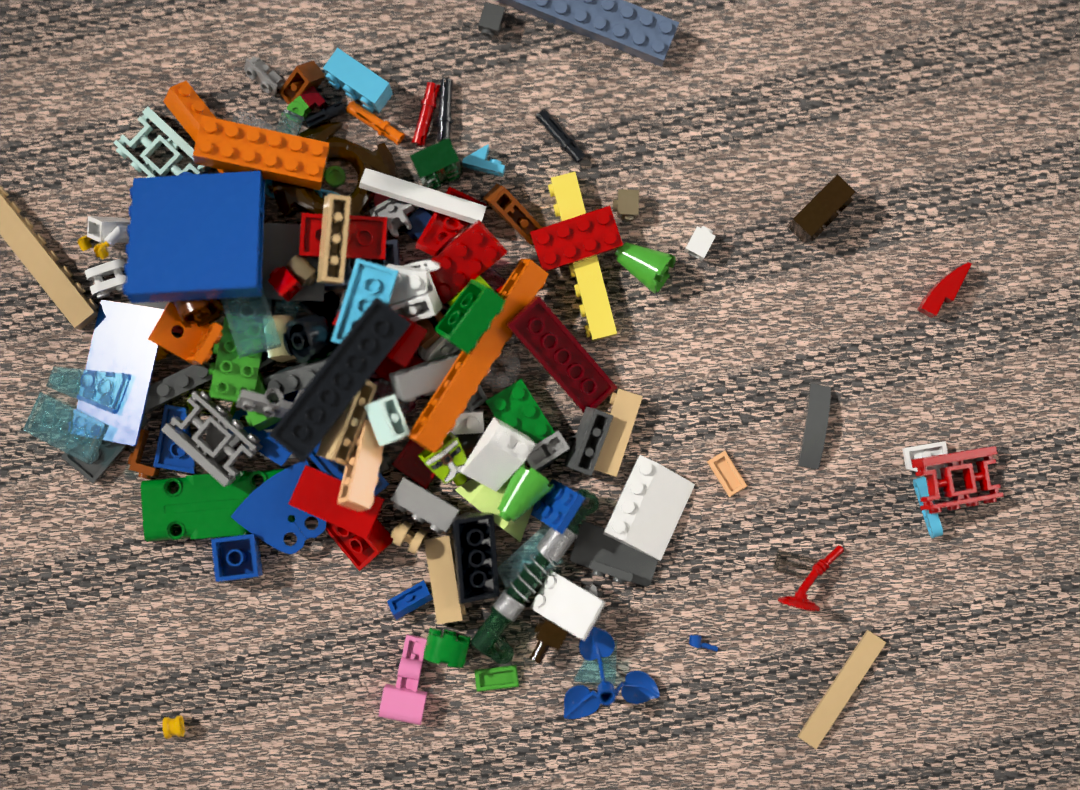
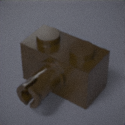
(548, 636)

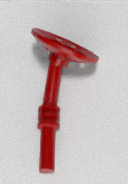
(800, 599)

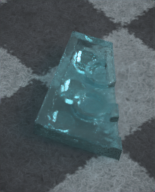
(514, 563)

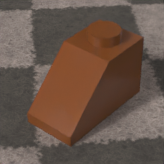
(300, 80)

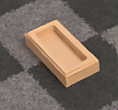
(727, 474)

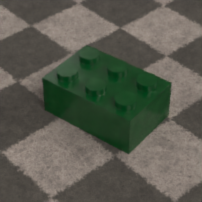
(437, 164)

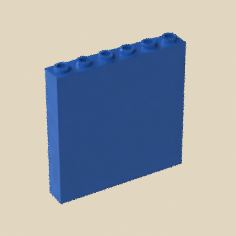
(195, 237)

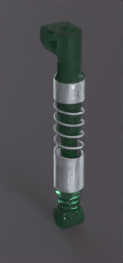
(512, 601)

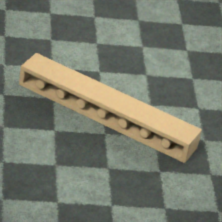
(44, 265)

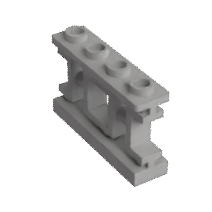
(200, 449)

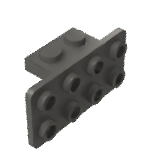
(611, 557)

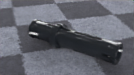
(445, 103)
(566, 142)

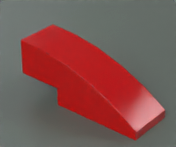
(944, 291)

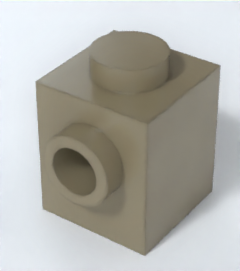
(626, 204)

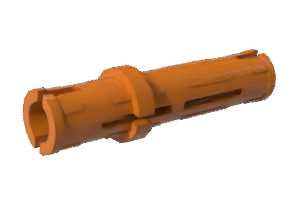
(382, 127)

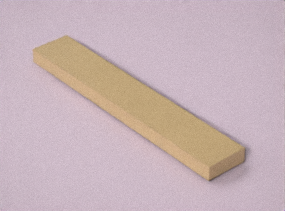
(841, 689)

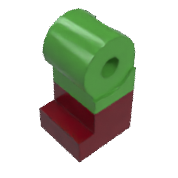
(307, 102)

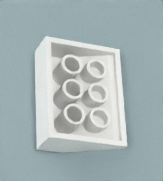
(649, 508)

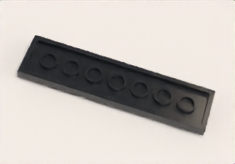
(340, 379)

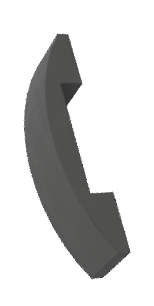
(815, 426)

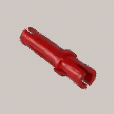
(428, 105)

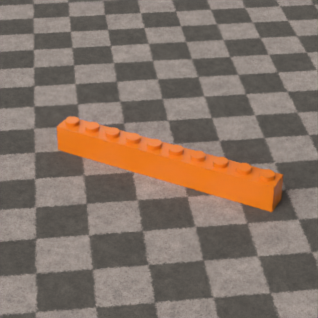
(470, 368)

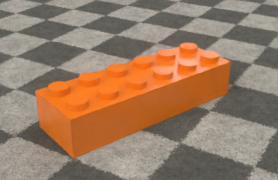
(251, 148)

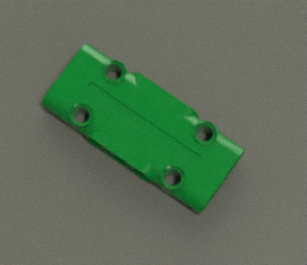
(199, 506)

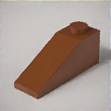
(511, 211)

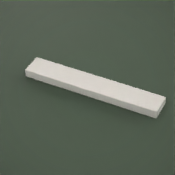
(422, 196)

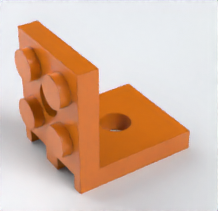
(193, 344)

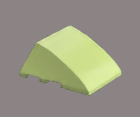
(488, 502)

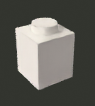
(700, 242)

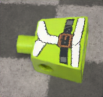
(447, 460)

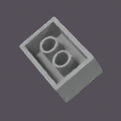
(424, 505)

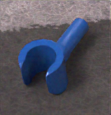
(695, 641)

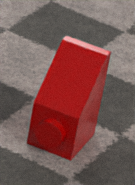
(284, 283)

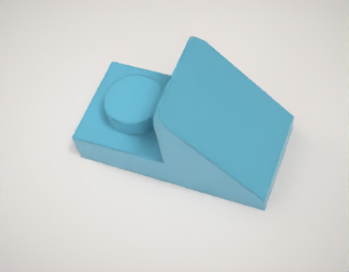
(478, 162)

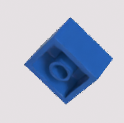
(236, 557)

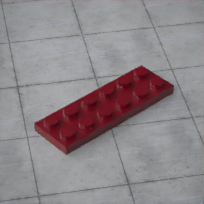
(561, 355)

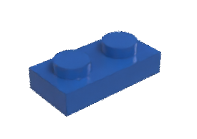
(410, 600)

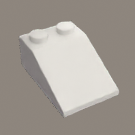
(497, 455)
(567, 605)

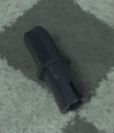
(325, 114)

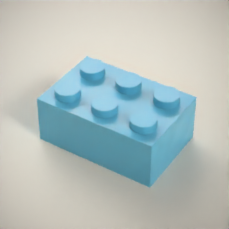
(357, 81)

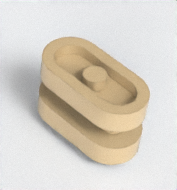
(403, 533)

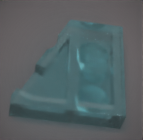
(590, 670)

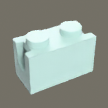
(387, 420)

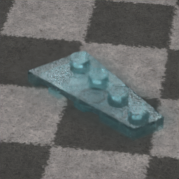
(91, 386)

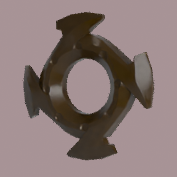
(339, 150)

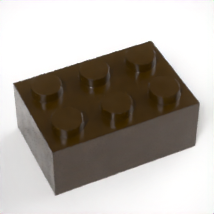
(822, 209)

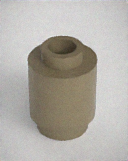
(302, 270)

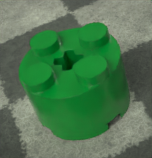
(446, 647)

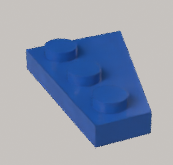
(168, 453)

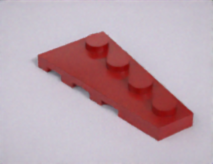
(443, 228)

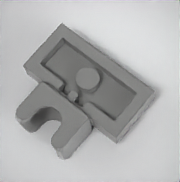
(395, 212)

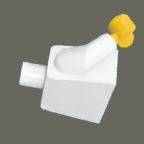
(107, 232)

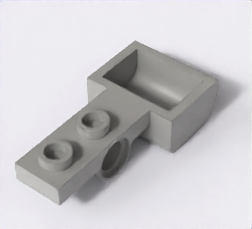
(259, 403)

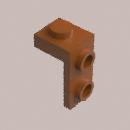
(134, 460)

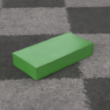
(496, 678)

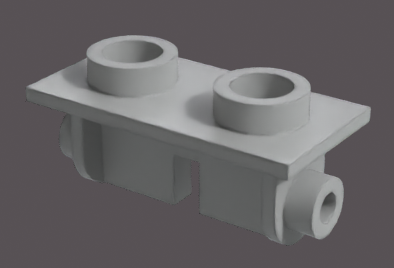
(257, 69)

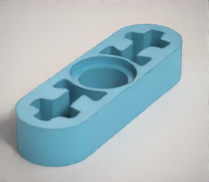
(932, 520)

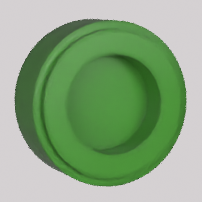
(335, 176)

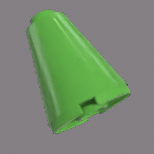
(646, 264)
(522, 492)

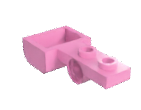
(404, 700)

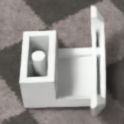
(424, 304)

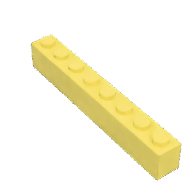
(587, 272)

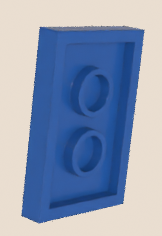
(558, 506)

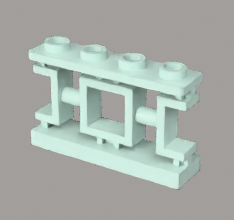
(174, 143)

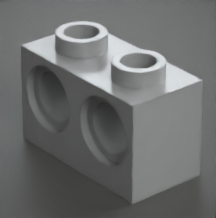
(547, 450)

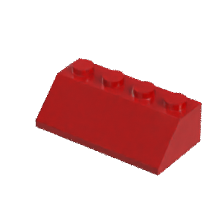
(358, 549)

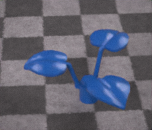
(636, 689)

